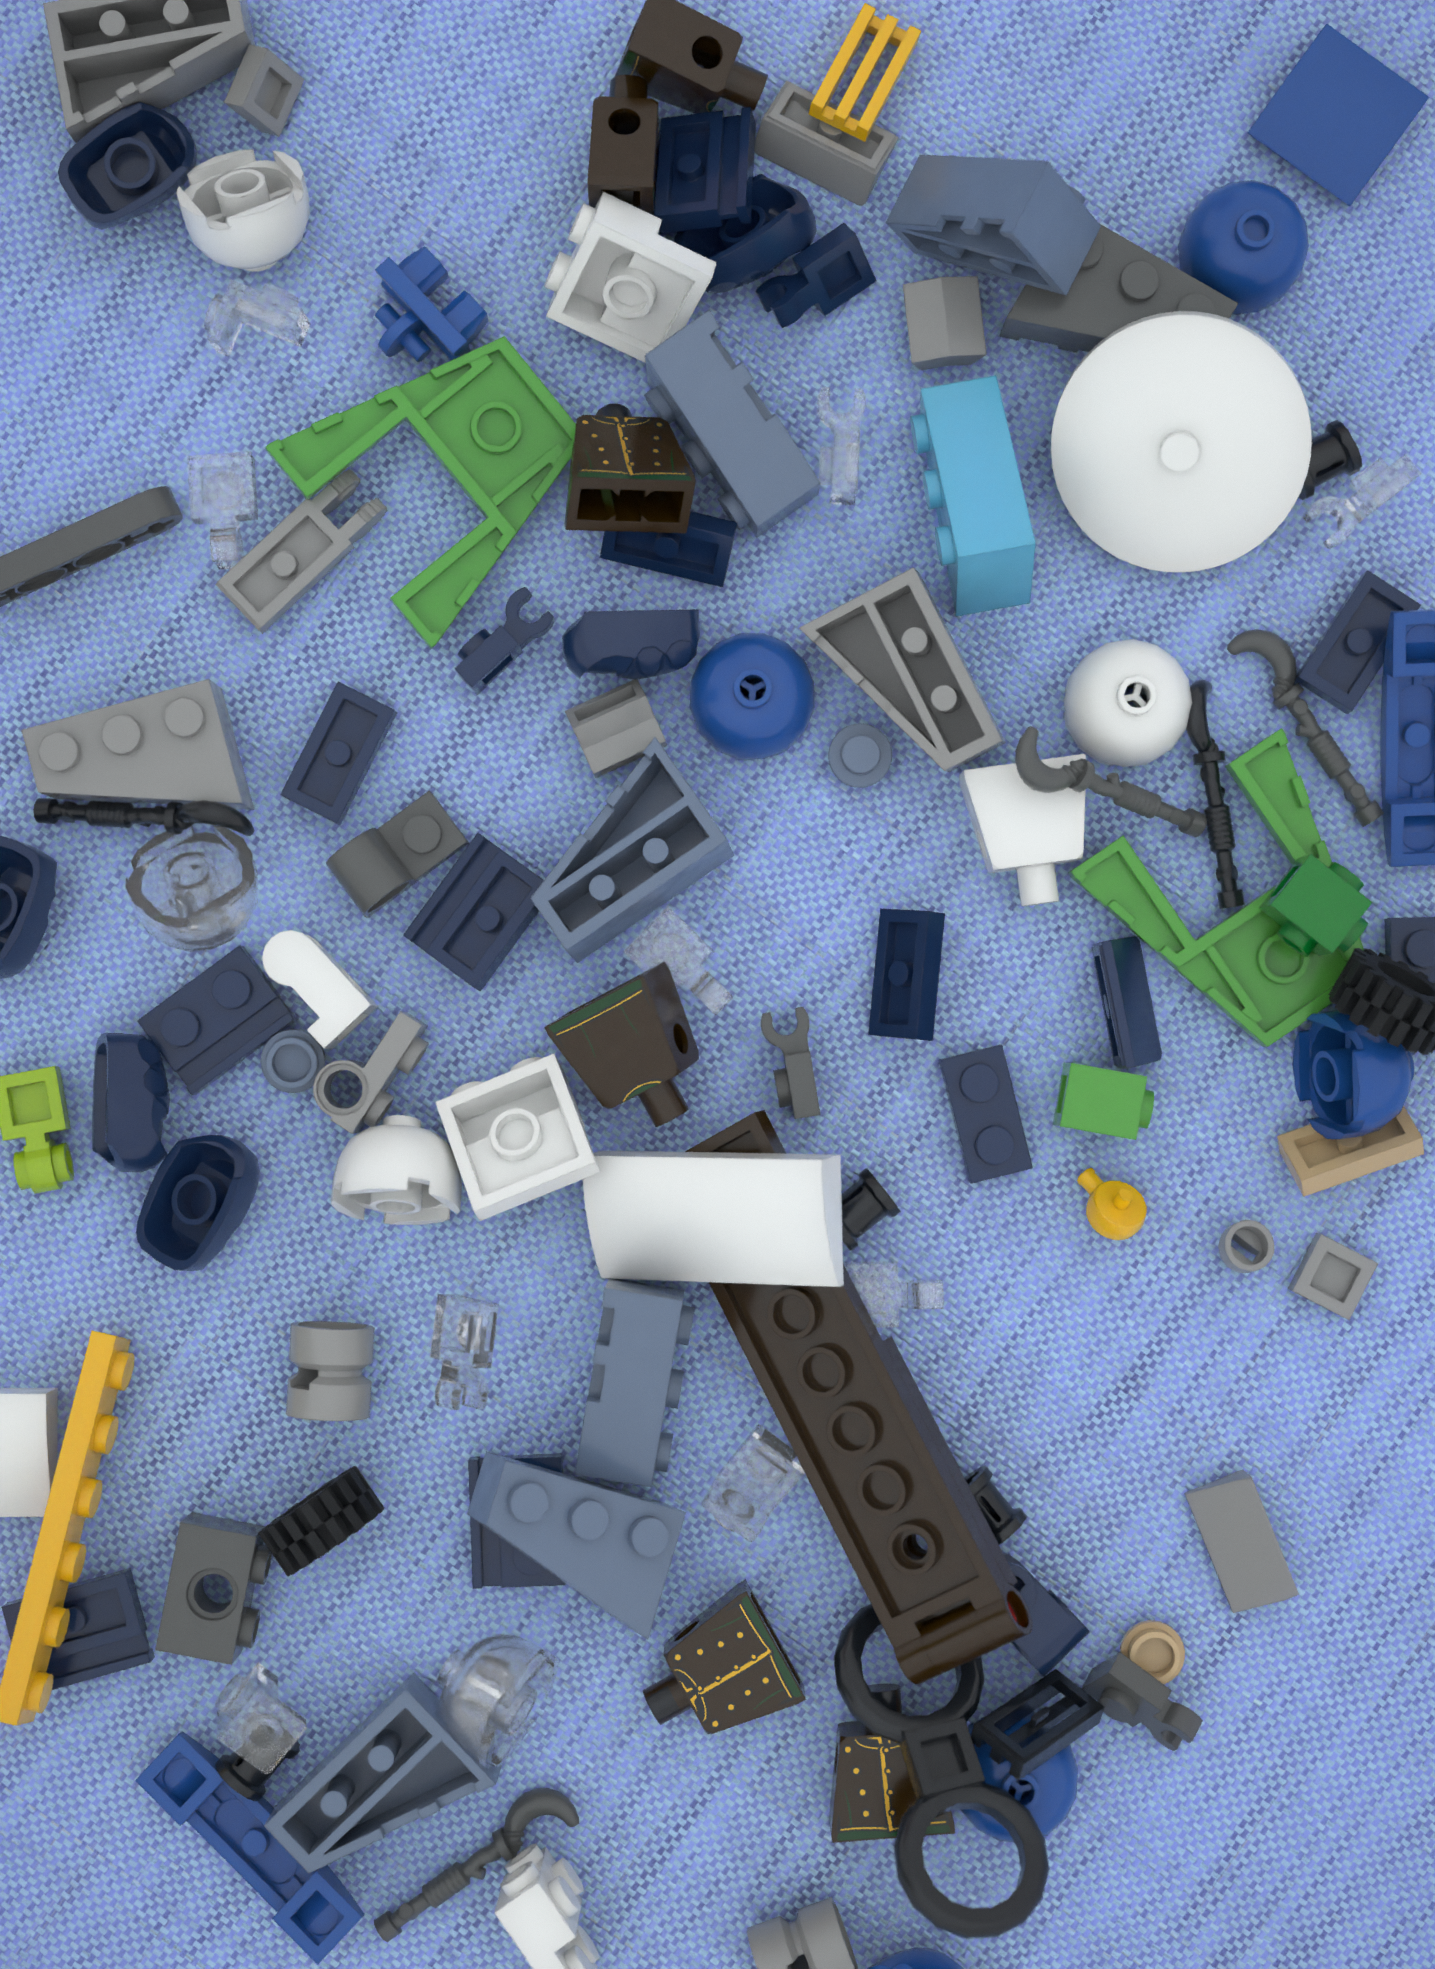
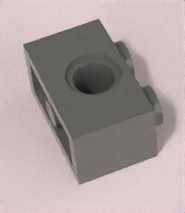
(190, 1620)

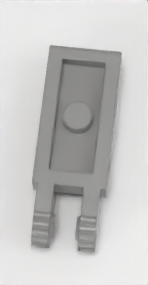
(297, 553)

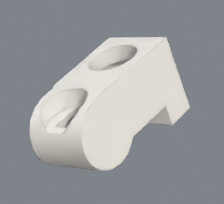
(321, 982)

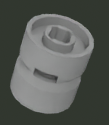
(330, 1371)
(810, 1942)

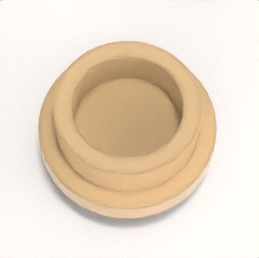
(1154, 1649)

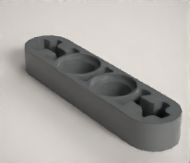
(87, 542)

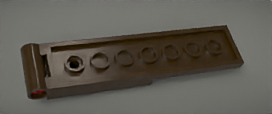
(874, 1459)

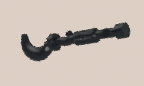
(1217, 813)
(114, 814)

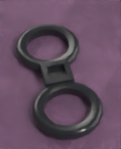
(944, 1779)

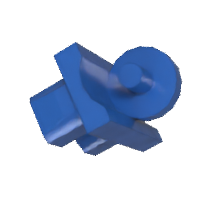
(410, 286)

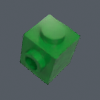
(1318, 907)

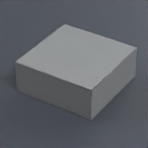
(264, 90)
(1332, 1276)

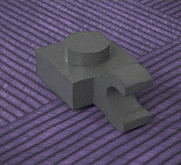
(796, 1081)

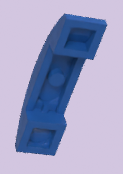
(1408, 739)
(309, 1906)

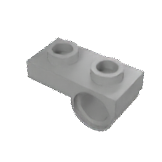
(397, 1051)

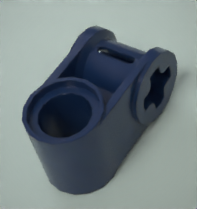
(1053, 1624)

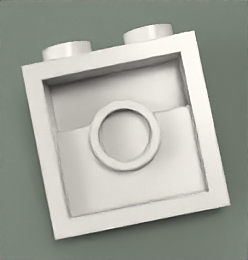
(625, 279)
(517, 1136)
(542, 1911)

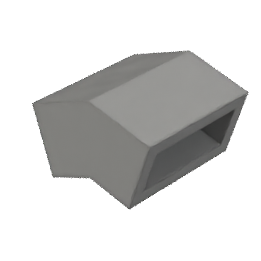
(944, 322)
(615, 727)

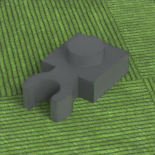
(1138, 1697)

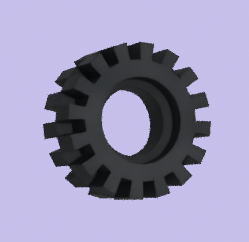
(1387, 1000)
(321, 1521)

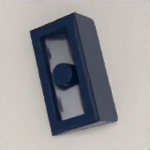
(1126, 1002)

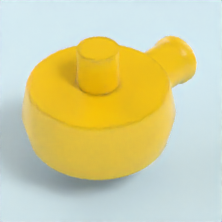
(1113, 1206)

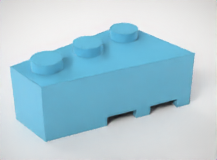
(976, 495)

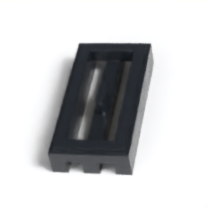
(1026, 1759)

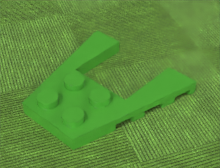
(487, 428)
(1241, 959)

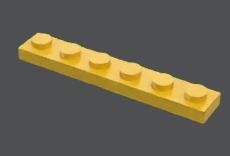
(58, 1553)

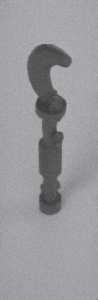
(1320, 741)
(1082, 775)
(506, 1844)

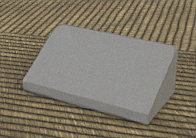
(820, 150)
(1241, 1542)

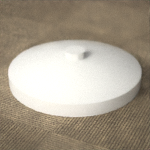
(1181, 441)

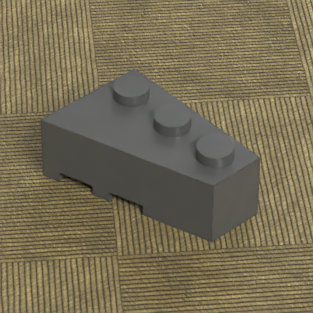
(1110, 290)

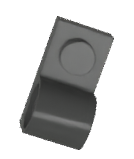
(397, 854)

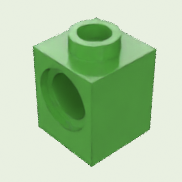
(1103, 1101)

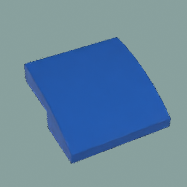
(1338, 114)

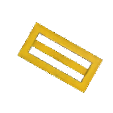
(884, 32)

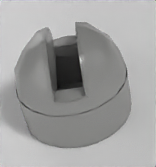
(1252, 1237)

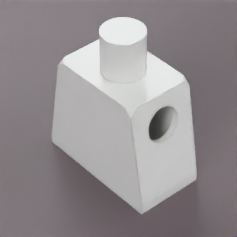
(1025, 826)

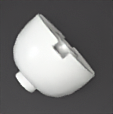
(246, 208)
(1100, 713)
(399, 1173)

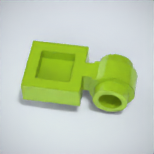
(31, 1109)

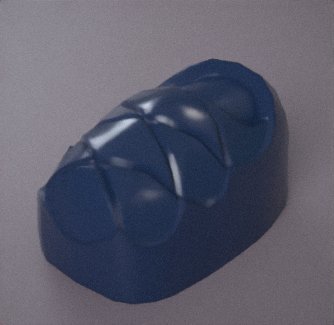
(127, 165)
(745, 252)
(631, 642)
(25, 902)
(129, 1102)
(197, 1201)

